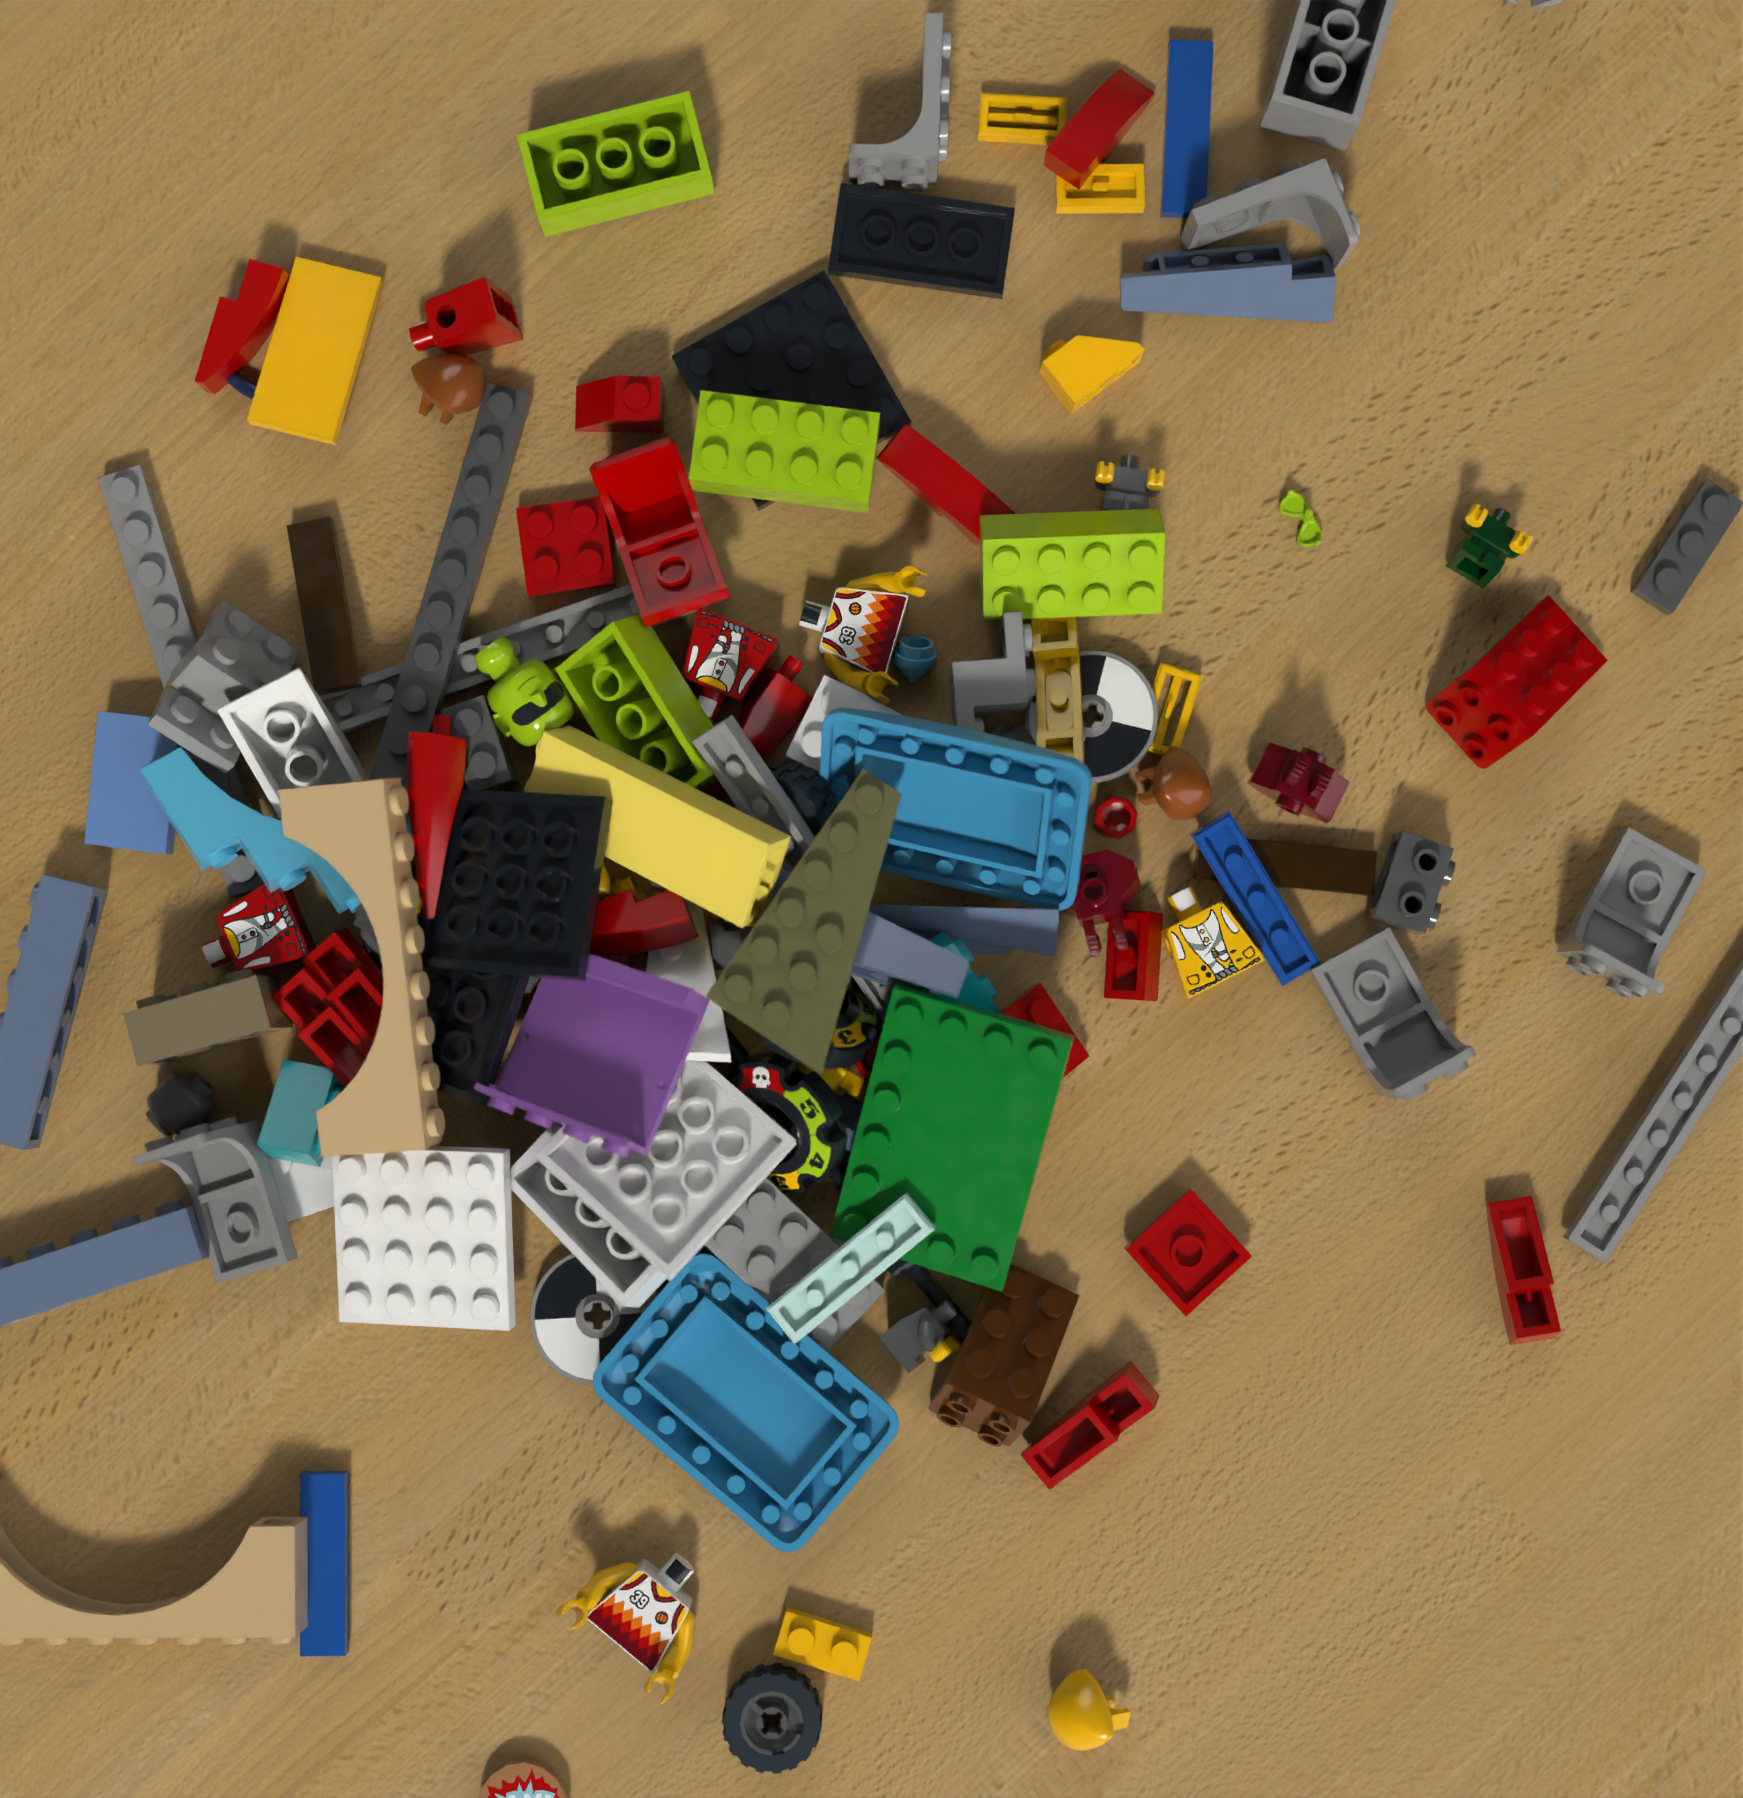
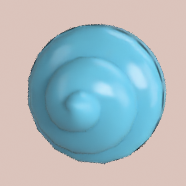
(914, 656)

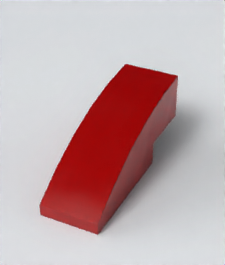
(1097, 128)
(242, 325)
(940, 482)
(641, 926)
(352, 981)
(321, 1025)
(1522, 1271)
(1091, 1425)

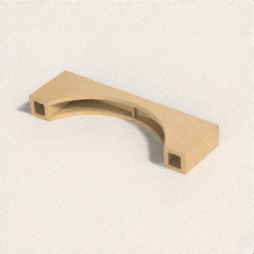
(366, 839)
(253, 1596)

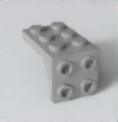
(915, 156)
(1297, 194)
(1631, 915)
(1389, 1017)
(230, 1194)

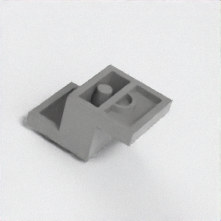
(222, 666)
(994, 684)

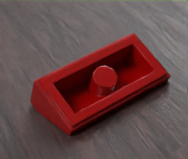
(1136, 970)

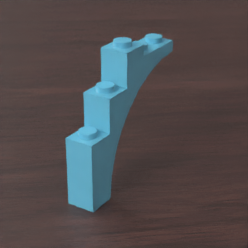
(219, 826)

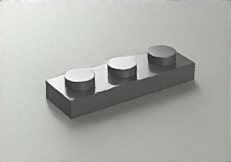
(1687, 547)

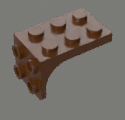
(1005, 1358)

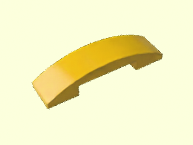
(1058, 686)

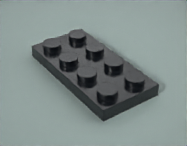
(921, 241)

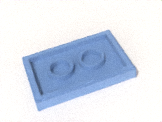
(120, 804)

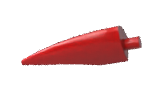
(770, 712)
(433, 791)

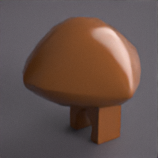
(450, 383)
(1178, 785)

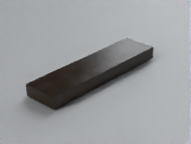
(324, 606)
(1309, 867)

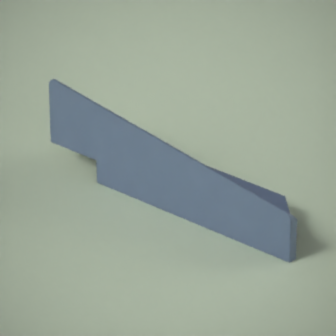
(1233, 283)
(980, 928)
(899, 956)

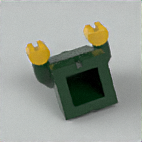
(1486, 545)

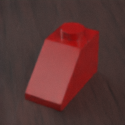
(621, 405)

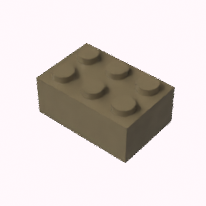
(205, 1017)

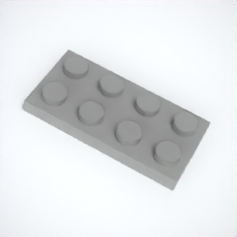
(777, 1244)

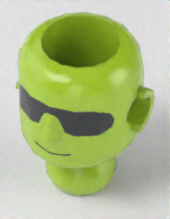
(525, 695)

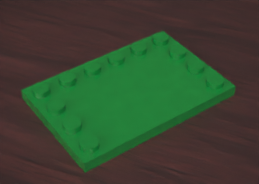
(958, 1126)

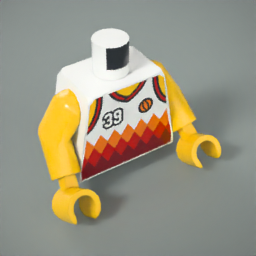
(863, 628)
(642, 1614)

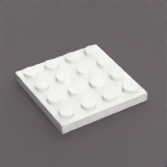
(695, 1176)
(425, 1238)

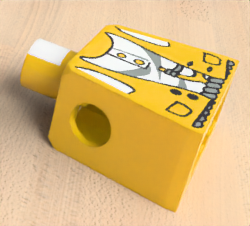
(1205, 944)

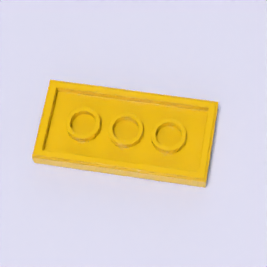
(315, 350)

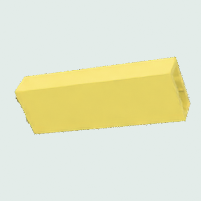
(667, 826)

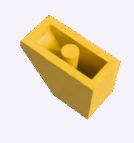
(1086, 367)

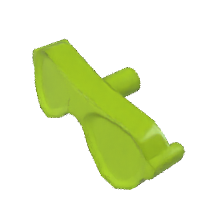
(1294, 506)

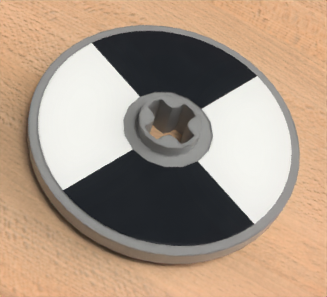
(1128, 713)
(560, 1323)

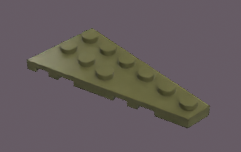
(804, 946)

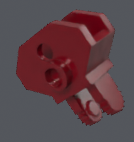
(1299, 782)
(1105, 896)

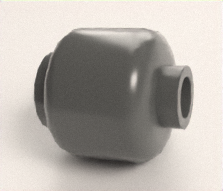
(180, 1103)

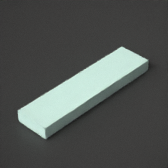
(850, 1268)

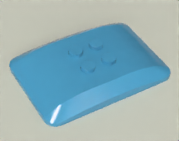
(971, 806)
(744, 1408)

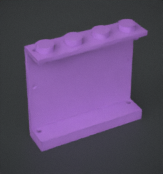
(600, 1055)

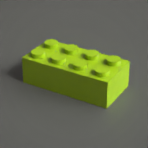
(616, 164)
(784, 451)
(1072, 563)
(639, 700)

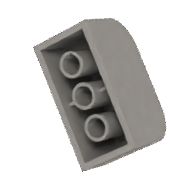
(1326, 69)

